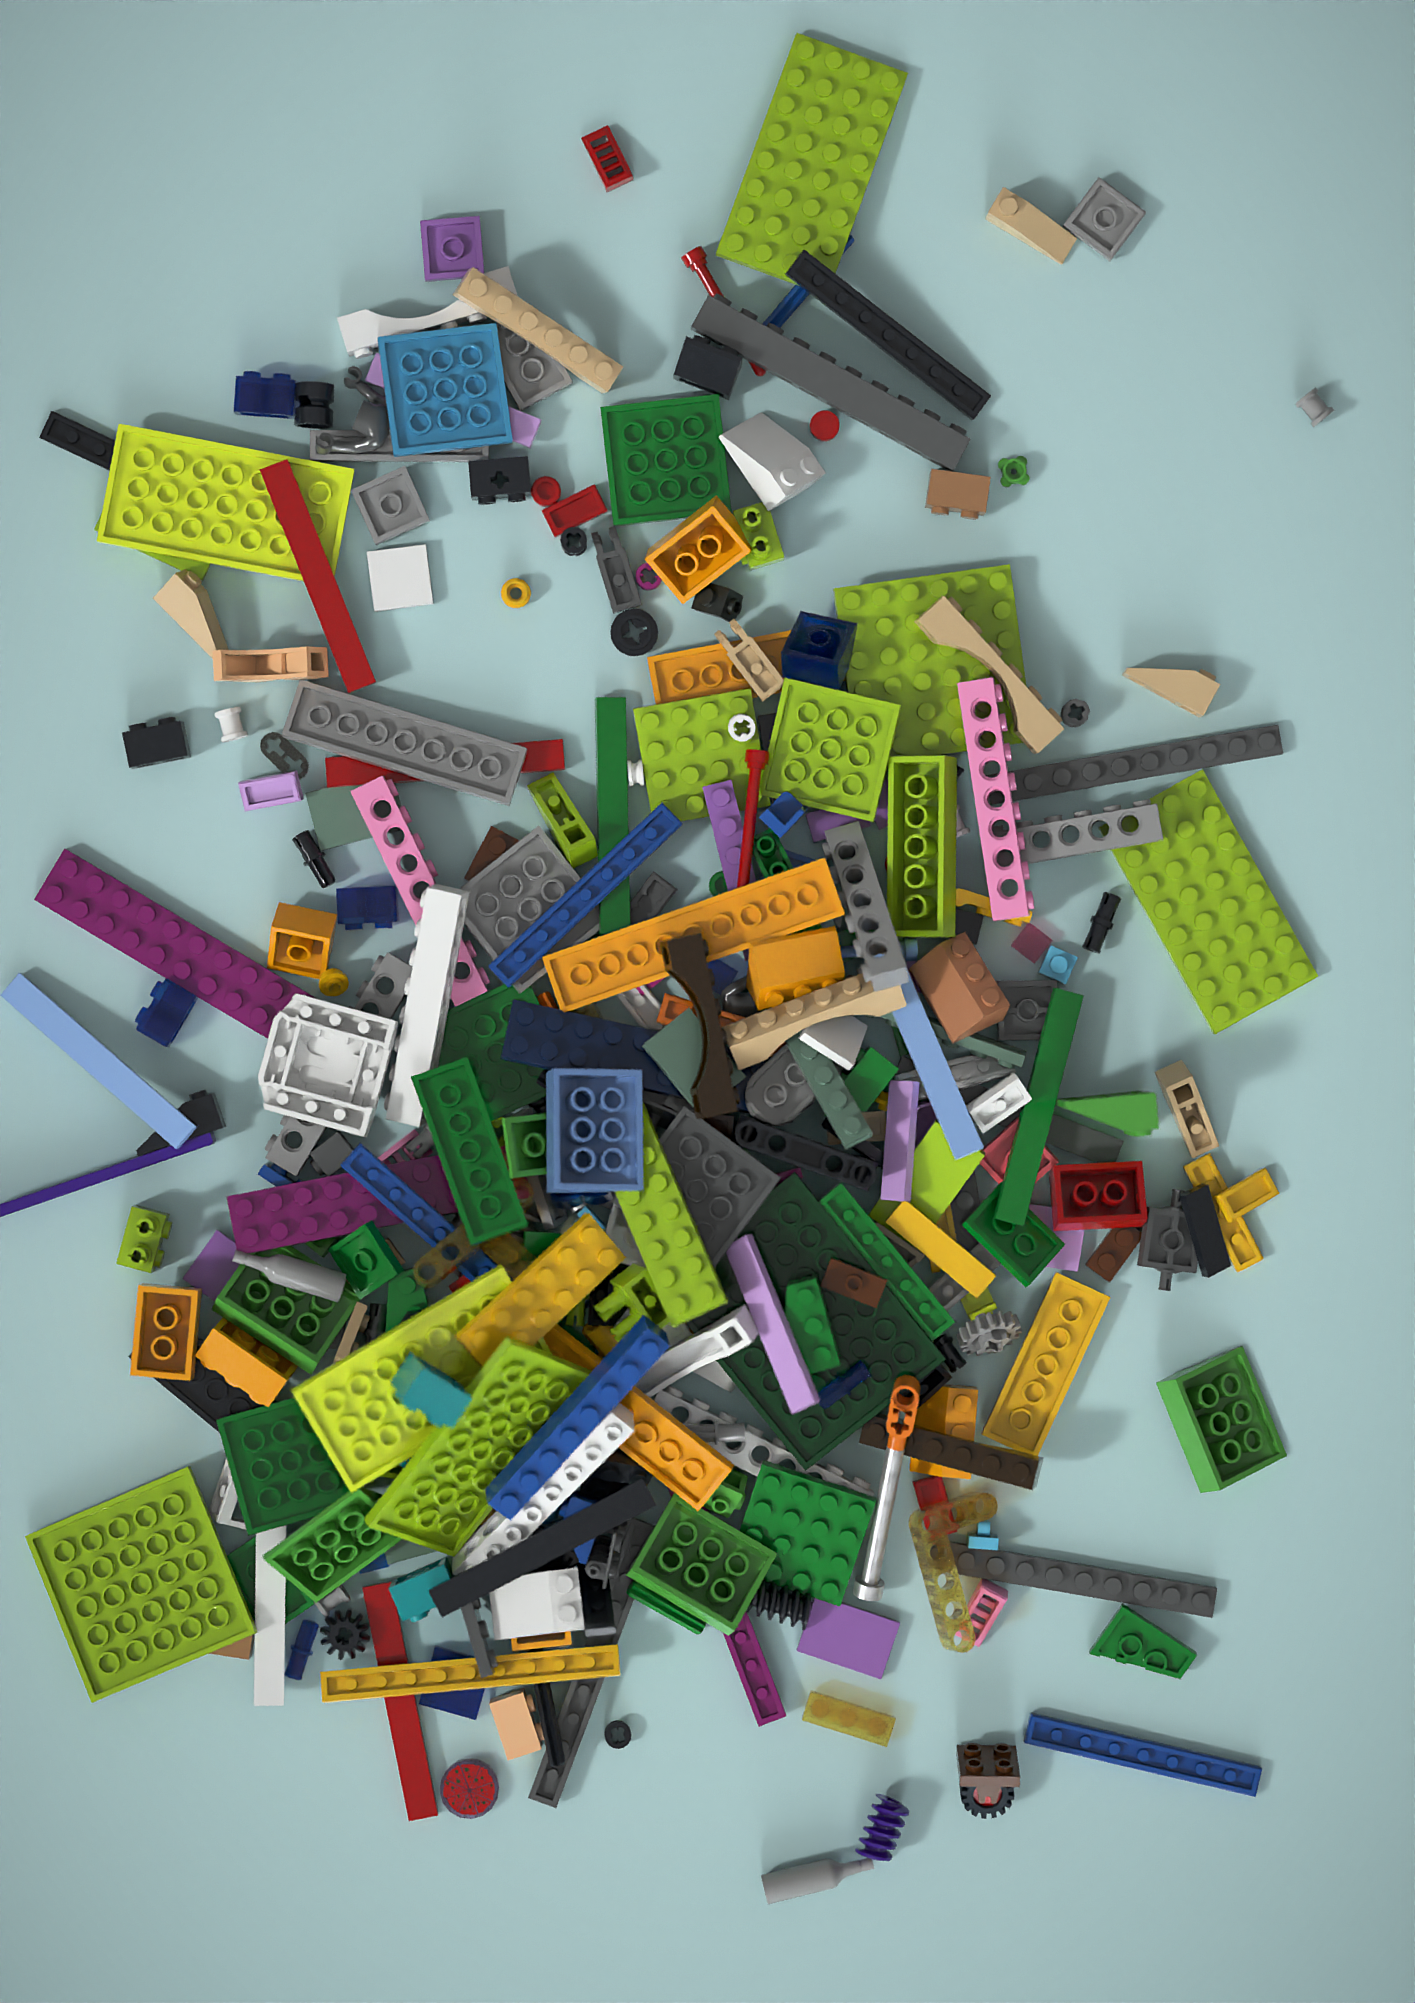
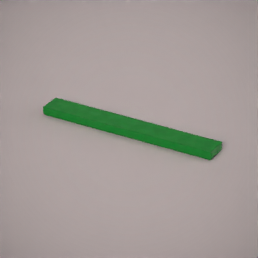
(612, 802)
(1038, 1113)

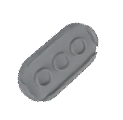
(779, 1090)

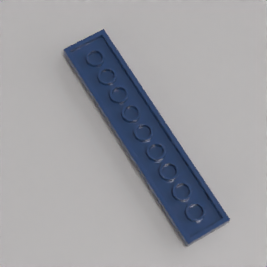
(571, 1040)

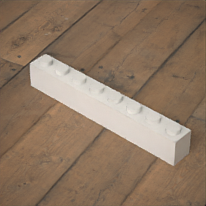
(427, 999)

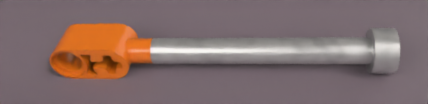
(869, 1585)

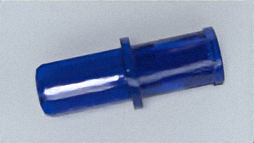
(843, 1384)
(301, 1649)

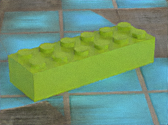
(922, 845)

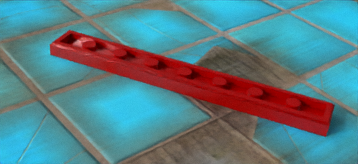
(317, 576)
(345, 771)
(401, 1710)

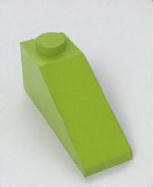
(563, 821)

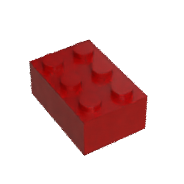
(1098, 1196)

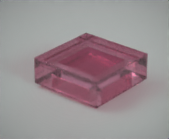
(1031, 942)

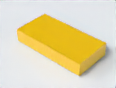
(1246, 1194)

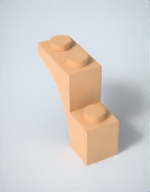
(270, 664)

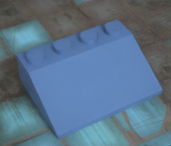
(594, 1130)

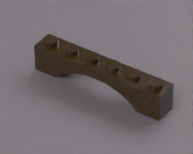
(687, 964)
(960, 1454)

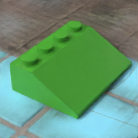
(1127, 1111)
(281, 1317)
(1221, 1420)
(331, 1546)
(701, 1565)

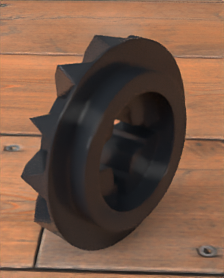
(639, 619)

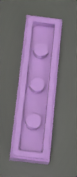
(900, 1140)

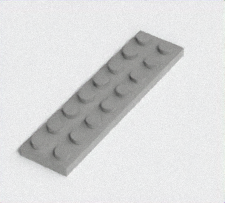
(404, 742)

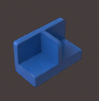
(783, 813)

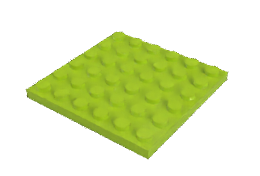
(903, 666)
(141, 1584)

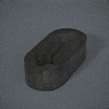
(289, 749)

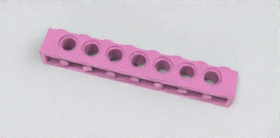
(971, 695)
(366, 799)

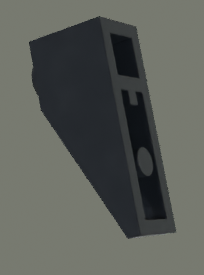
(201, 1110)

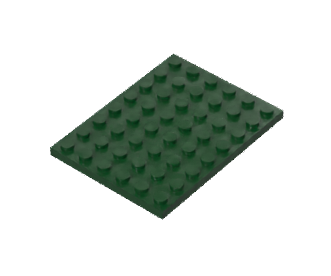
(794, 1243)

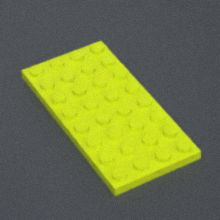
(212, 502)
(356, 1404)

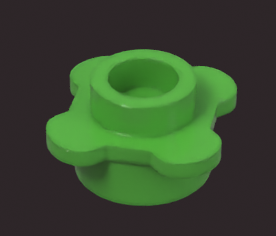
(1019, 465)

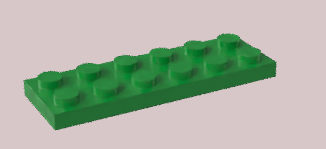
(469, 1151)

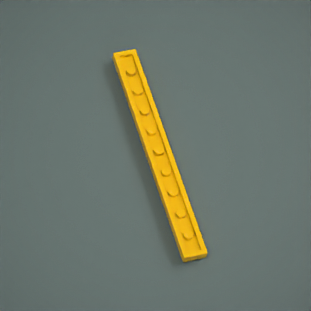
(465, 1675)

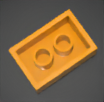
(166, 1331)

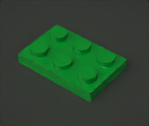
(1018, 1248)
(243, 1565)

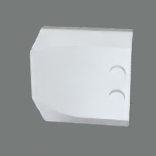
(326, 1064)

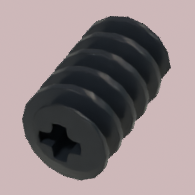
(782, 1604)

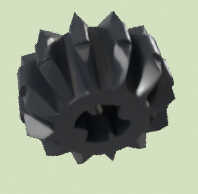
(354, 1639)

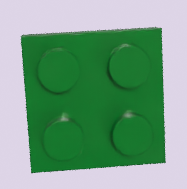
(365, 1259)

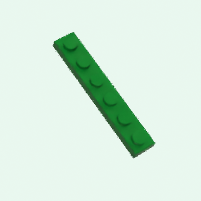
(886, 1261)

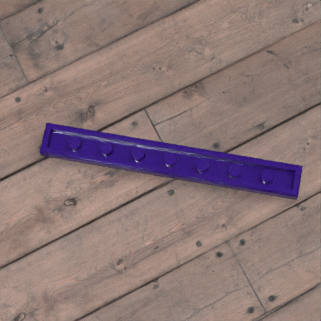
(106, 1174)

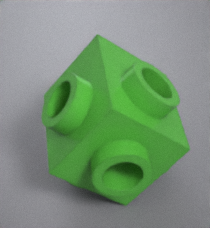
(728, 1495)

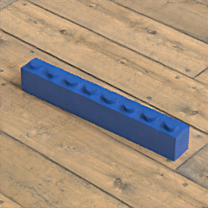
(577, 1417)

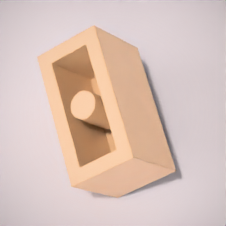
(516, 1723)

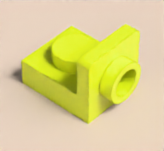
(976, 1306)

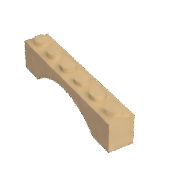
(537, 328)
(1031, 720)
(760, 1034)

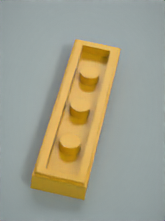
(1237, 1237)
(940, 1248)

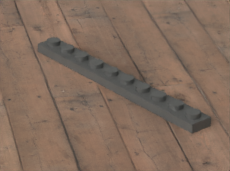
(1143, 763)
(1083, 1580)
(584, 1692)

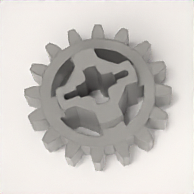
(989, 1333)

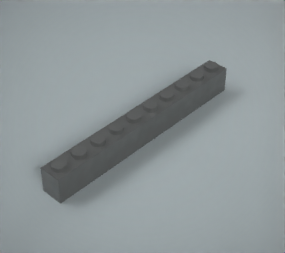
(830, 383)

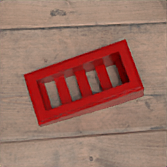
(618, 179)

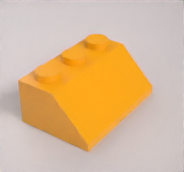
(698, 550)
(793, 966)
(245, 1362)
(949, 1412)

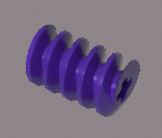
(883, 1829)

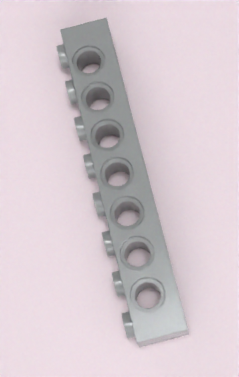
(295, 1158)

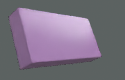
(270, 790)

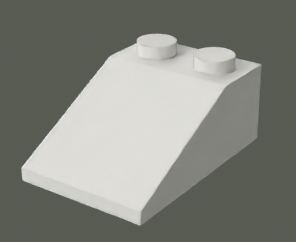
(771, 459)
(537, 1605)

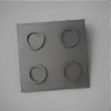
(605, 1558)

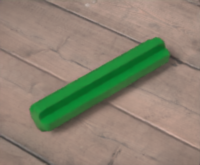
(665, 1607)

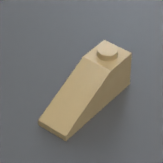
(1030, 226)
(192, 609)
(1184, 688)
(1187, 1108)

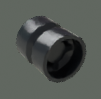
(314, 405)

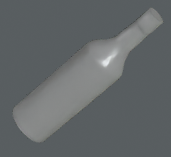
(297, 1274)
(809, 1878)

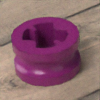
(647, 585)

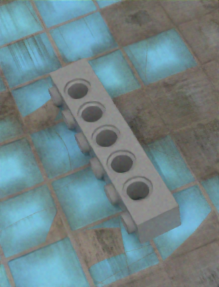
(1147, 832)
(884, 970)

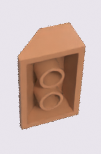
(959, 988)

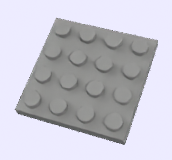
(519, 891)

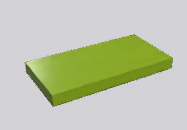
(934, 1179)

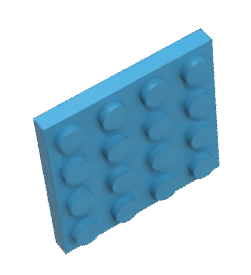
(445, 390)

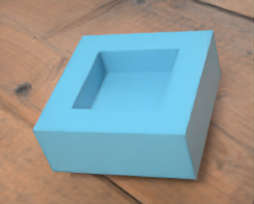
(1057, 964)

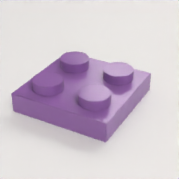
(451, 247)

